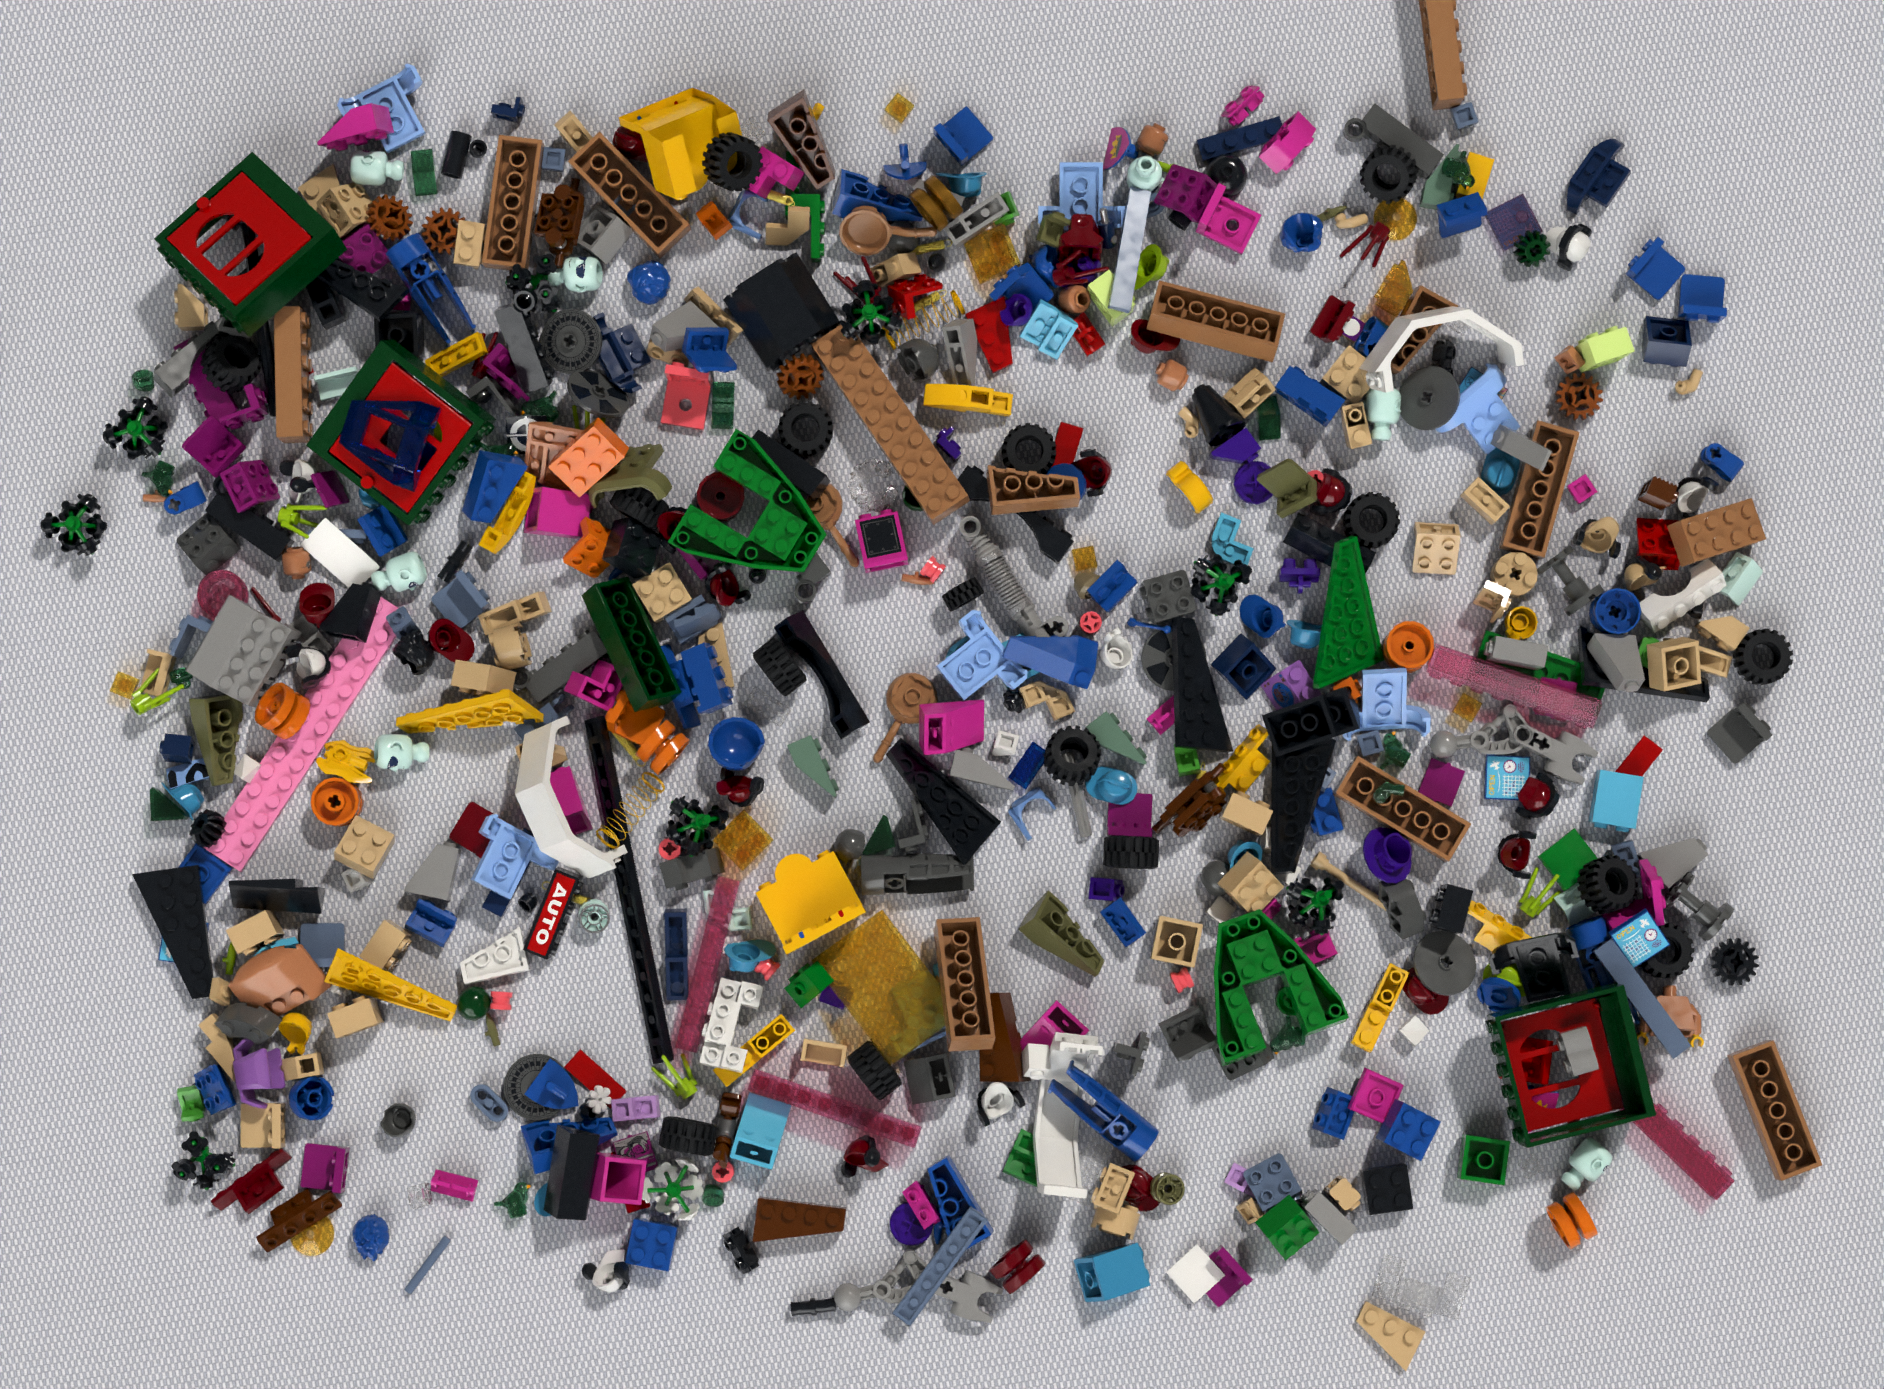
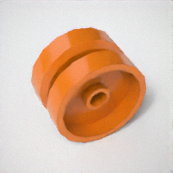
(1418, 639)
(282, 710)
(666, 750)
(324, 799)
(1569, 1221)

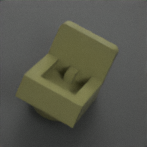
(1052, 228)

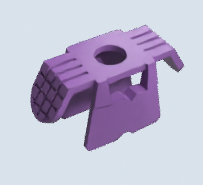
(256, 1071)

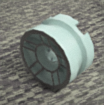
(599, 922)

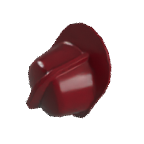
(630, 144)
(1150, 341)
(316, 602)
(450, 640)
(1422, 997)
(1139, 1190)

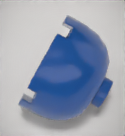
(311, 1098)

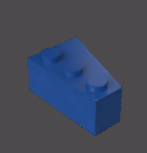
(1309, 395)
(491, 484)
(707, 678)

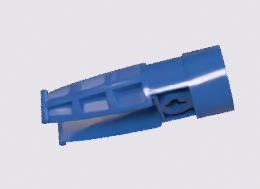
(410, 255)
(1590, 935)
(1108, 1115)

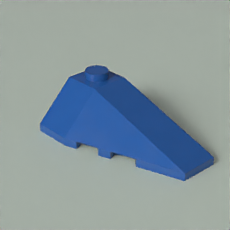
(855, 191)
(1063, 658)
(540, 1138)

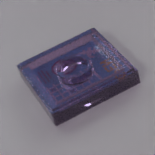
(1512, 220)

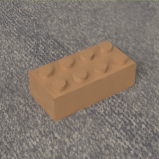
(1716, 532)

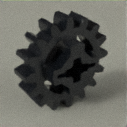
(1735, 953)

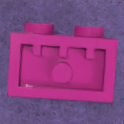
(1317, 946)

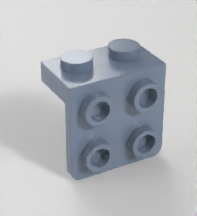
(461, 600)
(187, 629)
(322, 941)
(1272, 1182)

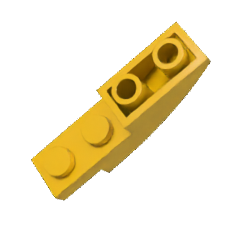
(968, 398)
(1379, 1007)
(758, 1047)

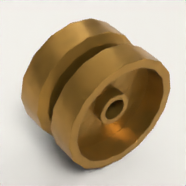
(935, 203)

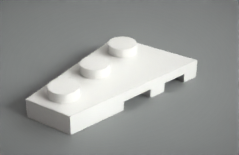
(497, 960)

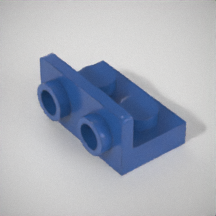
(382, 530)
(1112, 586)
(1326, 815)
(1123, 922)
(1333, 1115)

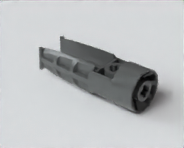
(915, 874)

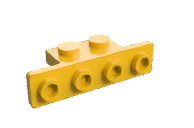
(1245, 762)
(1495, 929)

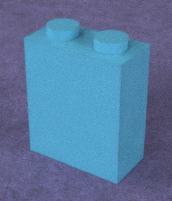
(1615, 800)

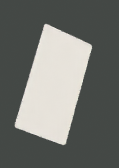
(339, 554)

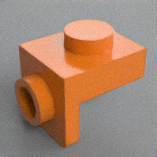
(713, 220)

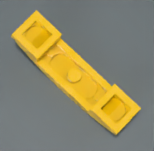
(511, 516)

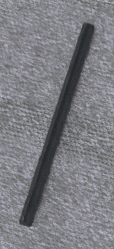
(263, 332)

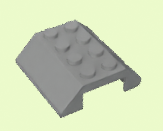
(242, 651)

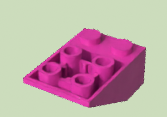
(359, 126)
(950, 725)
(1054, 1020)

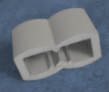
(1577, 1051)

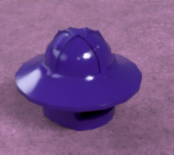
(1387, 855)

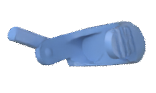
(734, 215)
(1018, 805)

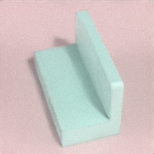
(334, 383)
(1740, 577)
(1573, 905)

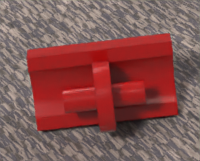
(1087, 335)

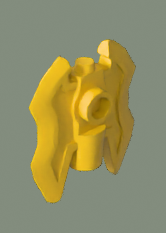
(346, 761)

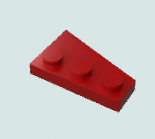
(992, 334)

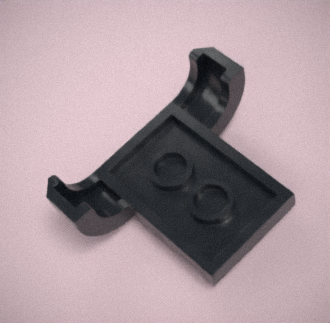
(1538, 963)

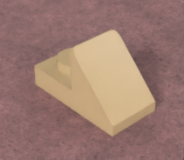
(573, 131)

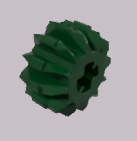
(1535, 241)

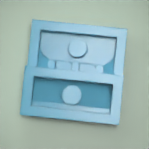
(1049, 329)

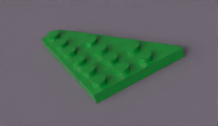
(1349, 627)

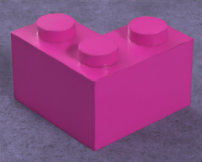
(774, 170)
(598, 689)

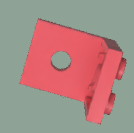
(681, 385)

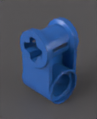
(1370, 335)
(1724, 464)
(188, 497)

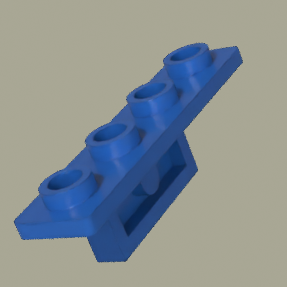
(684, 701)

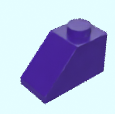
(1237, 449)

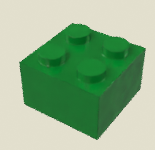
(1483, 1159)
(1287, 1227)

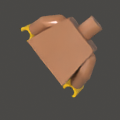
(1682, 1014)

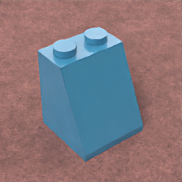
(1112, 1272)

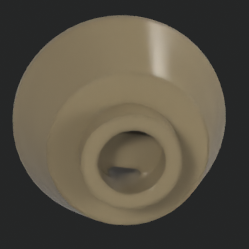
(1083, 582)

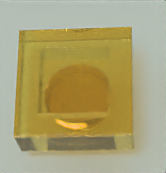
(899, 108)
(1084, 558)
(124, 685)
(1467, 707)

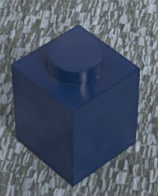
(177, 748)

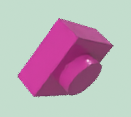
(1581, 489)

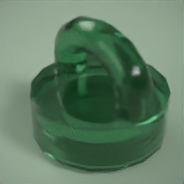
(143, 380)
(180, 675)
(713, 1195)

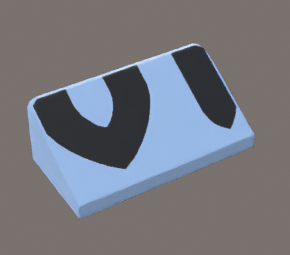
(187, 773)

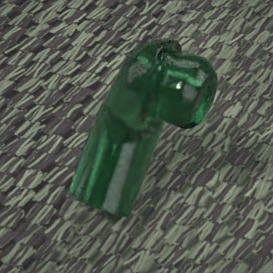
(1386, 789)

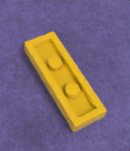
(458, 355)

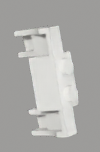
(723, 1021)

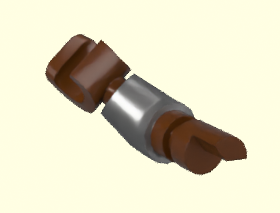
(726, 1127)

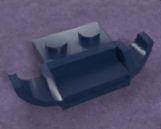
(1597, 176)
(621, 355)

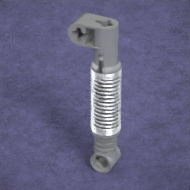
(1019, 605)

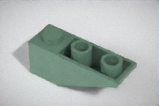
(1438, 186)
(1114, 739)
(807, 758)

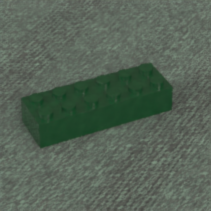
(631, 644)

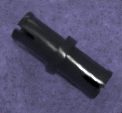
(455, 561)
(813, 1307)

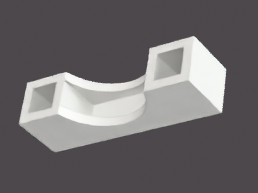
(1662, 610)

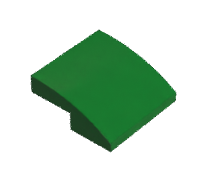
(1567, 858)
(1021, 1159)

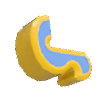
(1190, 486)

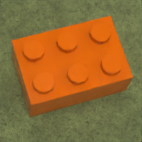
(588, 457)

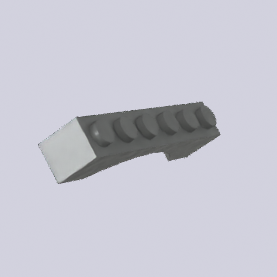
(175, 373)

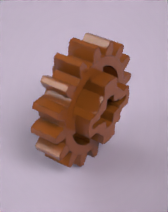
(389, 217)
(432, 227)
(800, 376)
(1586, 400)

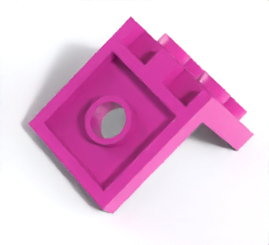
(1218, 213)
(1651, 900)

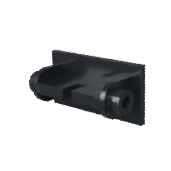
(1444, 353)
(744, 1259)

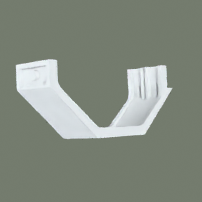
(1379, 360)
(545, 813)
(1055, 1123)

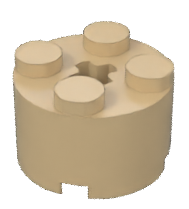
(1518, 563)
(511, 647)
(1115, 1224)

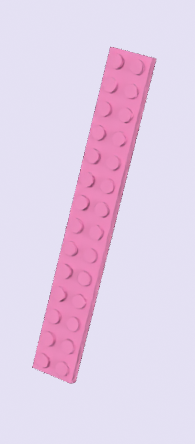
(292, 758)

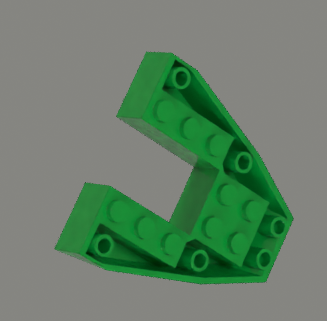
(785, 532)
(1253, 951)

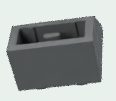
(929, 1078)

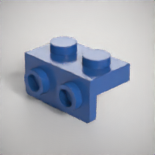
(431, 922)

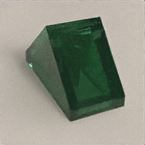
(1268, 419)
(163, 808)
(881, 838)

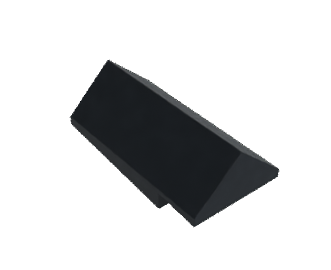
(1312, 721)
(277, 895)
(571, 1173)

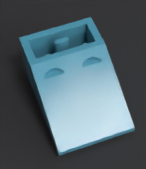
(760, 1131)

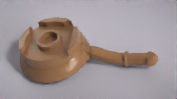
(868, 232)
(827, 512)
(903, 703)

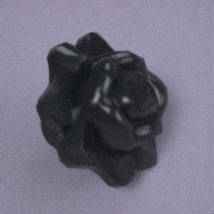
(1013, 701)

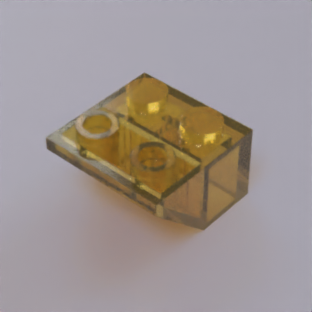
(991, 253)
(1396, 292)
(743, 840)

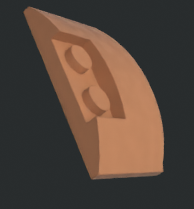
(543, 443)
(279, 979)

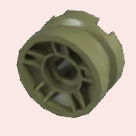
(1174, 1192)

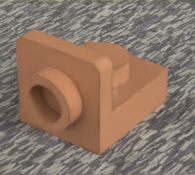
(1569, 359)

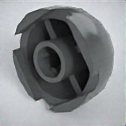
(919, 358)

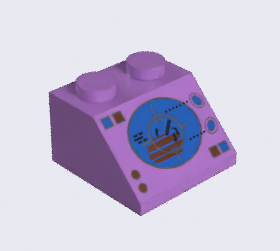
(1290, 686)

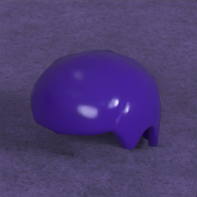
(1017, 310)

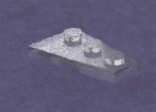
(1092, 1161)

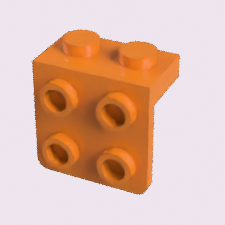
(588, 551)
(630, 724)

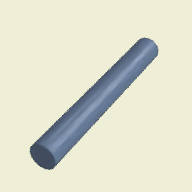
(427, 1264)

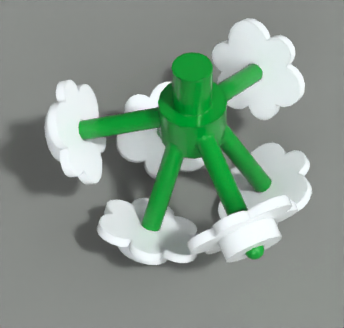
(671, 1194)

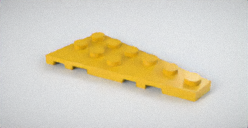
(475, 713)
(362, 977)

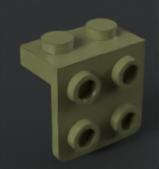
(1290, 485)

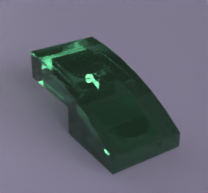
(424, 172)
(723, 405)

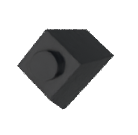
(353, 613)

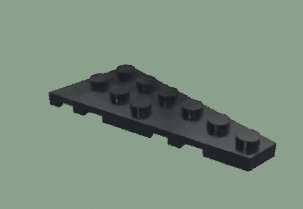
(1594, 676)
(1196, 704)
(1294, 795)
(954, 812)
(179, 913)

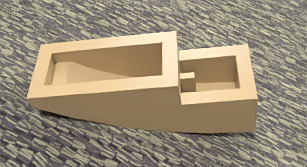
(515, 611)
(1713, 661)
(221, 1045)

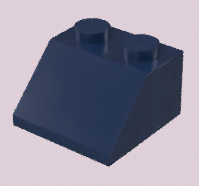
(1666, 341)
(1243, 666)

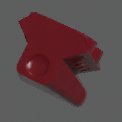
(1080, 235)

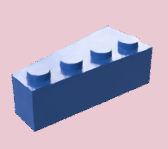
(954, 1196)

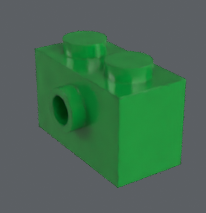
(808, 983)

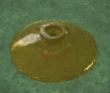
(1401, 228)
(319, 1243)

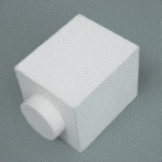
(1036, 1061)

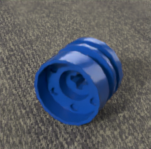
(1627, 611)

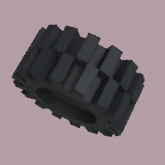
(962, 594)

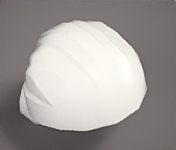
(1116, 650)

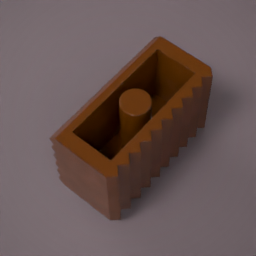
(1658, 493)

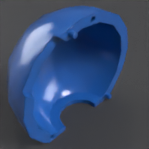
(736, 743)

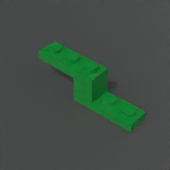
(817, 208)

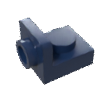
(505, 112)

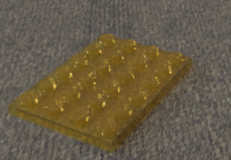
(885, 987)

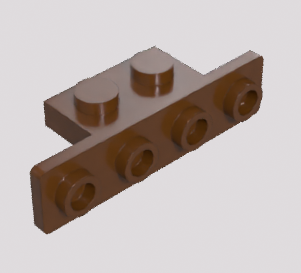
(297, 1216)

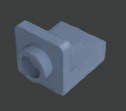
(401, 622)

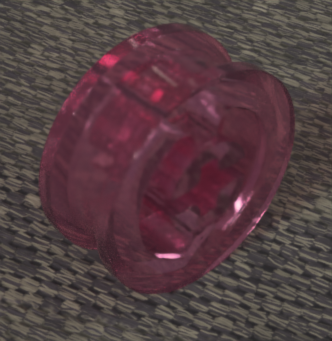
(206, 598)

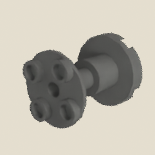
(1574, 587)
(1704, 911)

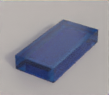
(1028, 766)

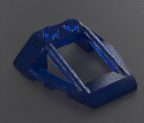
(412, 444)

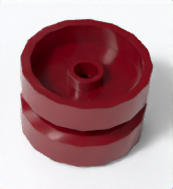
(724, 509)
(1014, 1263)

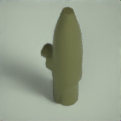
(1330, 213)
(492, 1030)

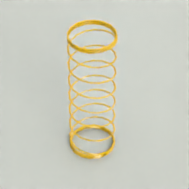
(955, 299)
(614, 835)

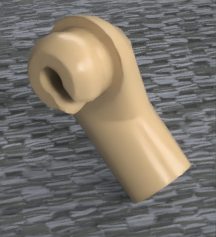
(1342, 222)
(1690, 385)
(1192, 422)

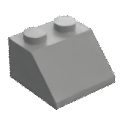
(603, 234)

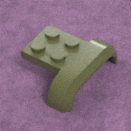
(634, 472)

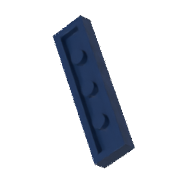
(1238, 139)

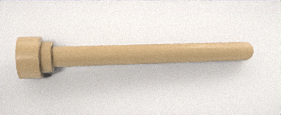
(1322, 863)

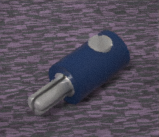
(1107, 230)

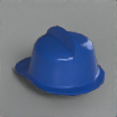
(1261, 616)

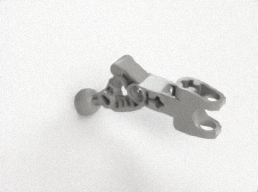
(1557, 752)
(963, 1292)

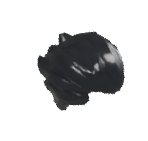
(415, 651)

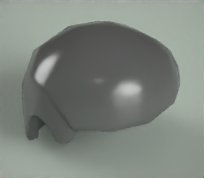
(901, 243)
(849, 845)
(1212, 874)
(398, 1120)

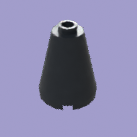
(1216, 415)

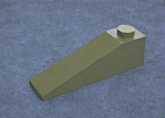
(216, 729)
(1055, 932)

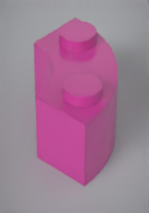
(1287, 143)

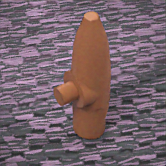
(154, 497)
(916, 579)

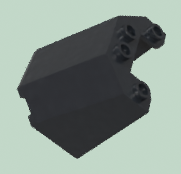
(780, 310)

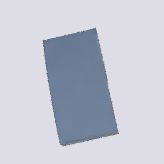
(704, 617)

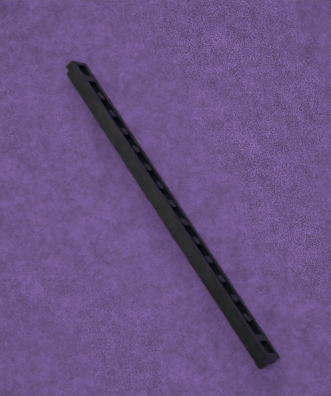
(629, 892)

